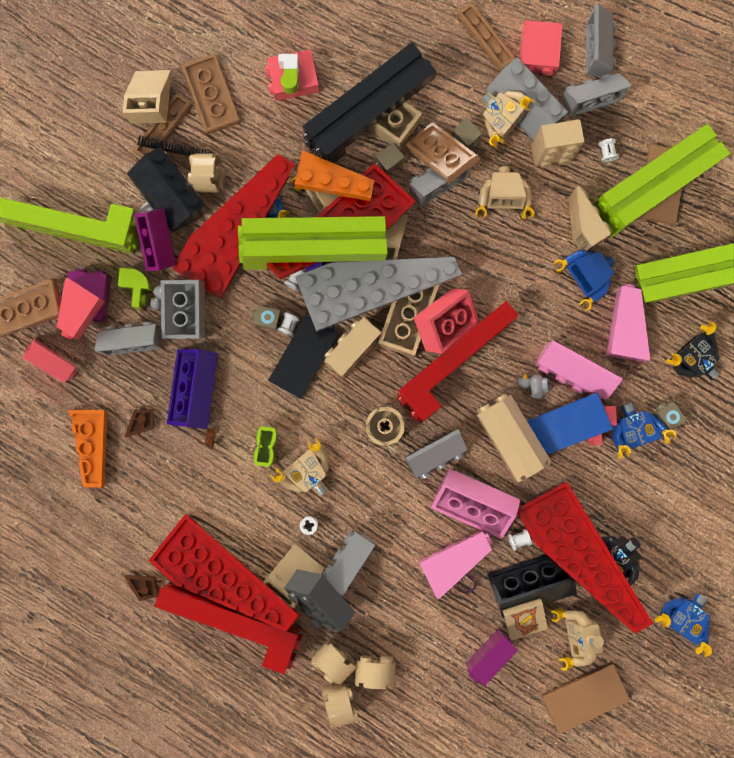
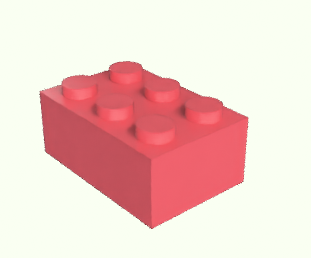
(446, 320)

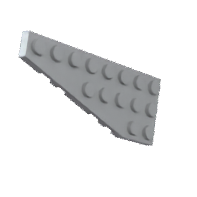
(354, 288)

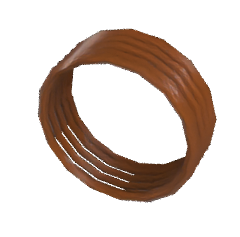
(210, 438)

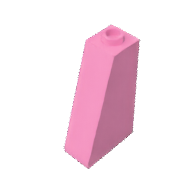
(628, 326)
(453, 562)

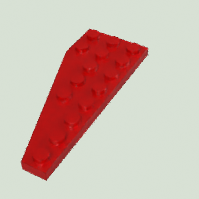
(387, 200)

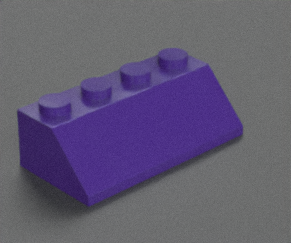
(192, 388)

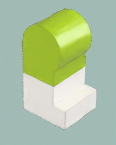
(290, 78)

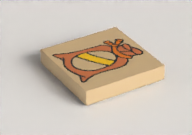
(525, 619)

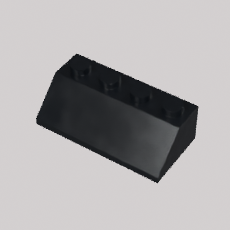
(166, 189)
(529, 582)

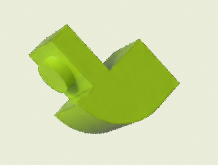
(137, 282)

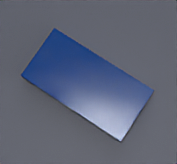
(571, 423)

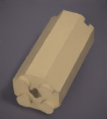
(513, 437)

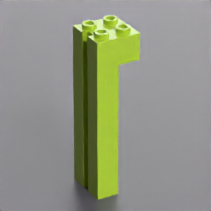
(660, 179)
(116, 233)
(310, 240)
(686, 274)

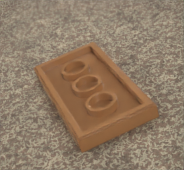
(210, 94)
(441, 152)
(667, 210)
(29, 307)
(585, 698)

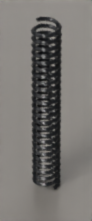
(173, 151)

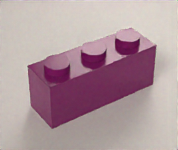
(155, 239)

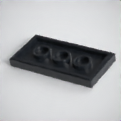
(302, 358)

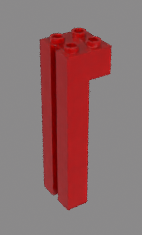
(416, 391)
(202, 610)

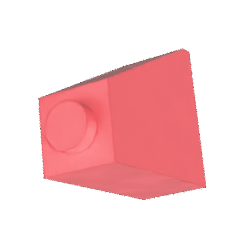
(77, 310)
(49, 361)

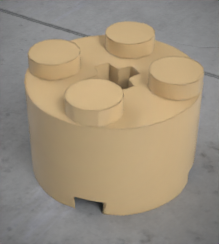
(206, 173)
(383, 415)
(334, 662)
(375, 673)
(338, 705)

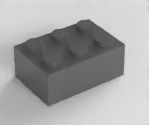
(319, 600)

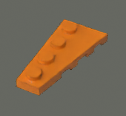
(329, 178)
(91, 437)

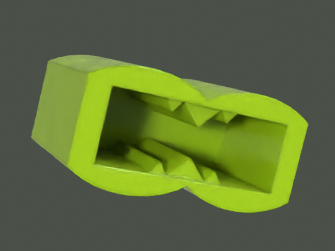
(265, 451)

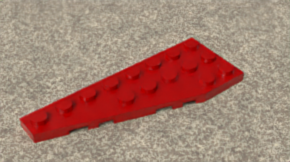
(213, 248)
(570, 539)
(205, 567)

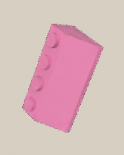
(576, 371)
(475, 503)

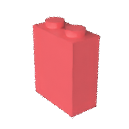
(541, 46)
(307, 76)

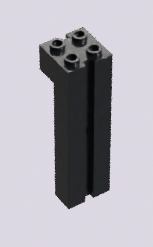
(367, 103)

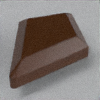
(140, 422)
(142, 586)

